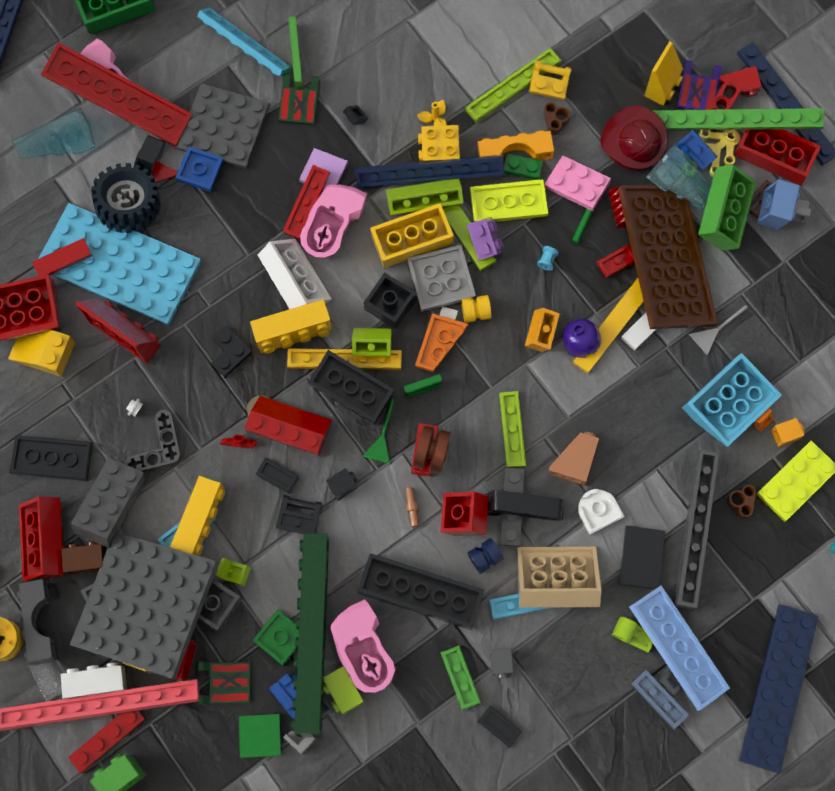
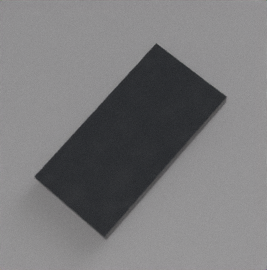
(51, 458)

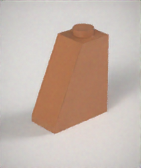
(576, 459)

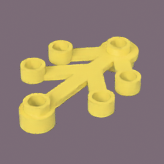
(724, 141)

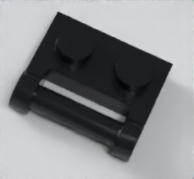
(295, 521)

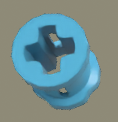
(547, 258)

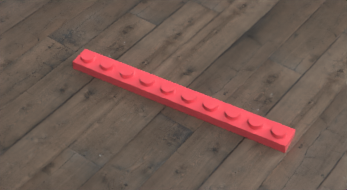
(99, 705)

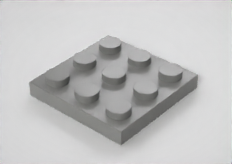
(441, 277)

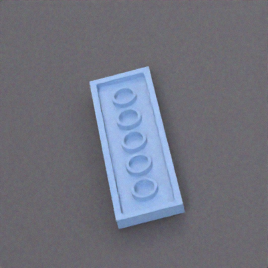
(679, 648)

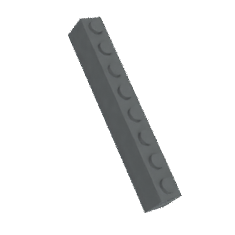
(696, 530)

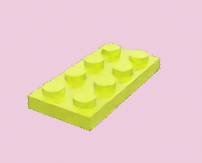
(509, 201)
(797, 481)

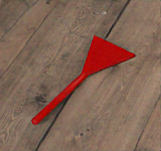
(162, 172)

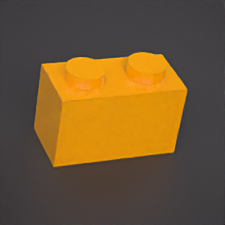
(542, 329)

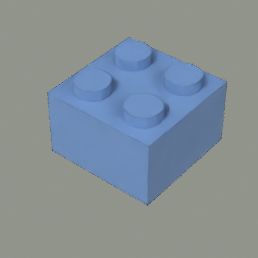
(778, 204)

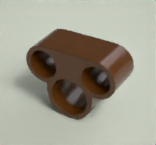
(552, 120)
(747, 502)

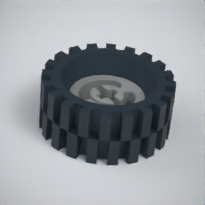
(126, 186)

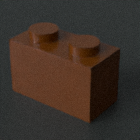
(82, 559)

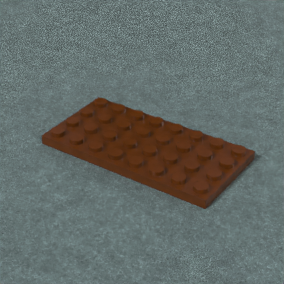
(667, 258)

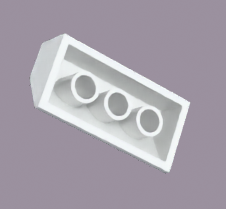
(292, 273)

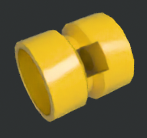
(476, 308)

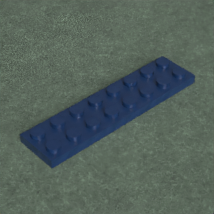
(778, 689)

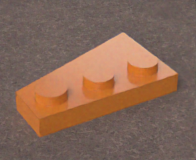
(438, 341)

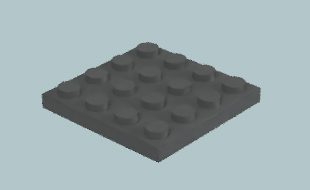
(224, 125)

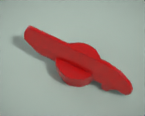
(238, 441)

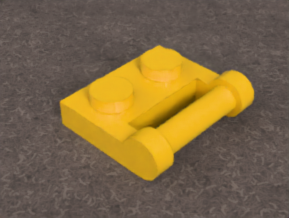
(549, 86)

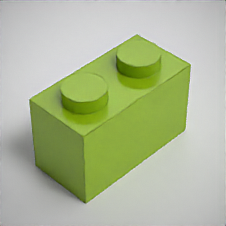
(371, 342)
(343, 691)

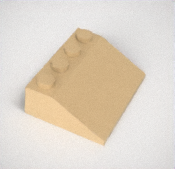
(558, 577)

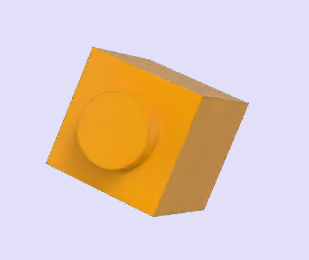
(788, 432)

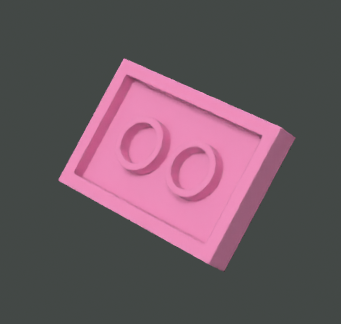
(577, 183)

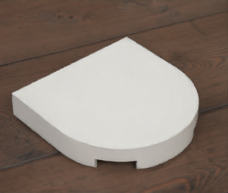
(598, 510)

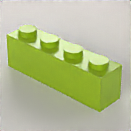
(424, 195)

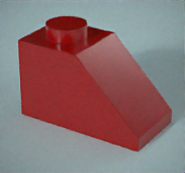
(745, 79)

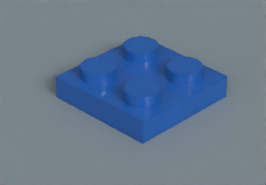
(199, 169)

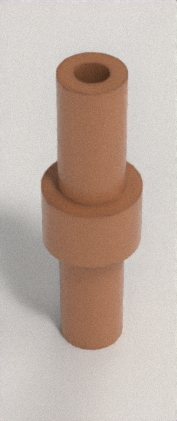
(412, 507)

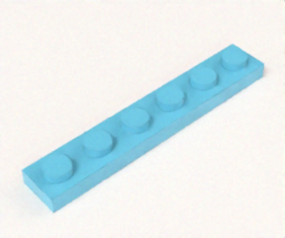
(244, 41)

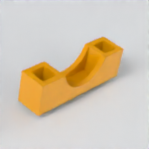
(537, 145)

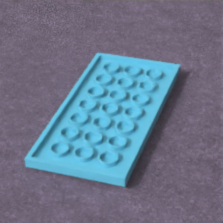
(124, 265)

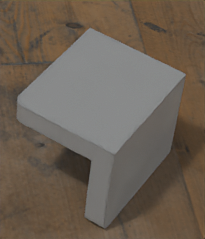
(802, 211)
(301, 744)

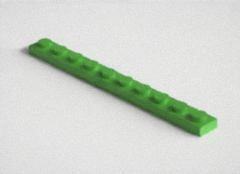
(742, 119)

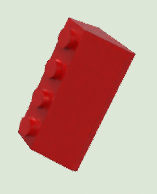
(288, 425)
(41, 538)

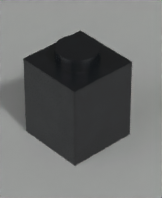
(342, 483)

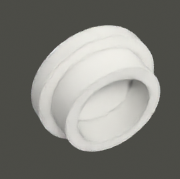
(134, 407)

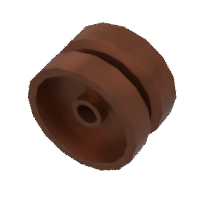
(432, 449)

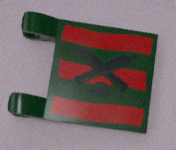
(298, 104)
(227, 682)

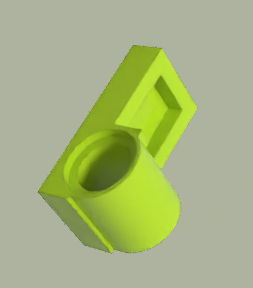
(632, 633)

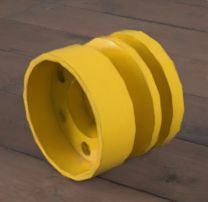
(13, 639)

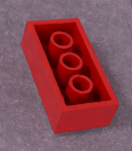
(778, 153)

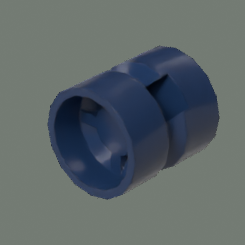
(485, 556)

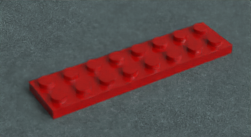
(116, 94)

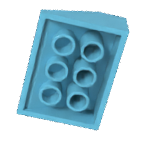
(732, 400)

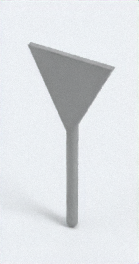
(705, 338)

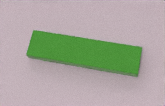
(295, 52)

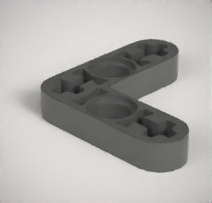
(162, 453)

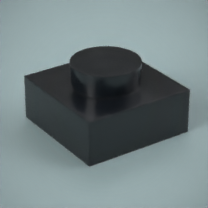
(355, 115)

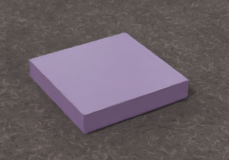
(328, 162)

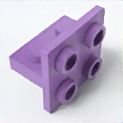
(485, 238)

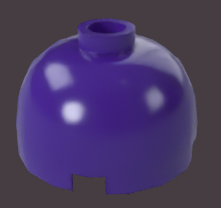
(581, 338)

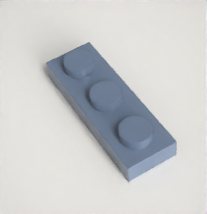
(659, 699)

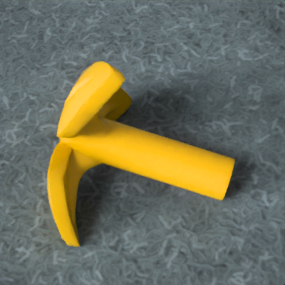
(438, 109)

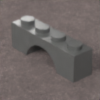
(33, 598)

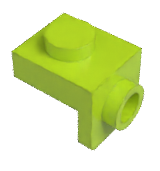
(233, 572)

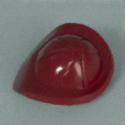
(635, 138)

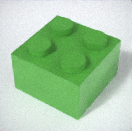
(119, 776)

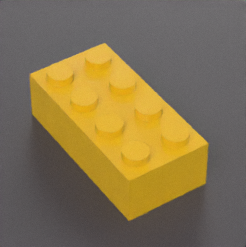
(412, 235)
(291, 326)

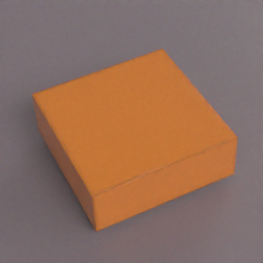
(764, 420)

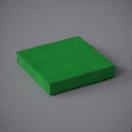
(278, 637)
(260, 735)

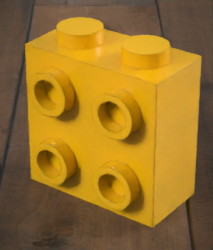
(439, 143)

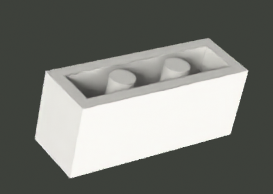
(93, 680)

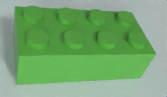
(727, 207)

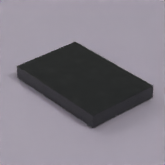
(642, 557)

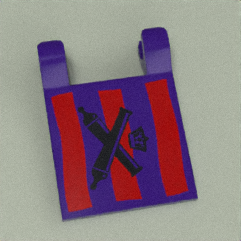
(696, 90)

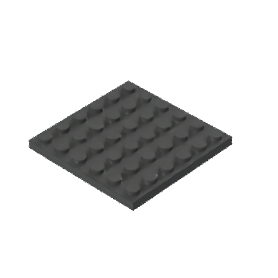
(144, 605)

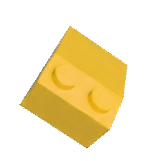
(665, 76)
(43, 351)

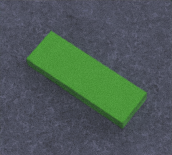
(460, 677)

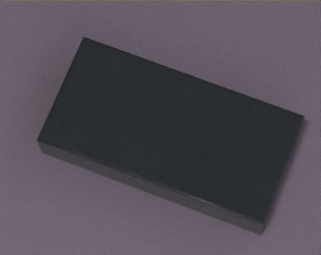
(277, 475)
(499, 726)

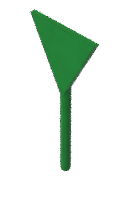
(378, 450)

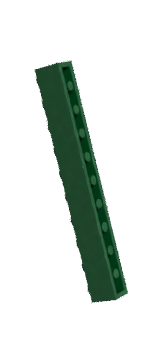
(312, 636)

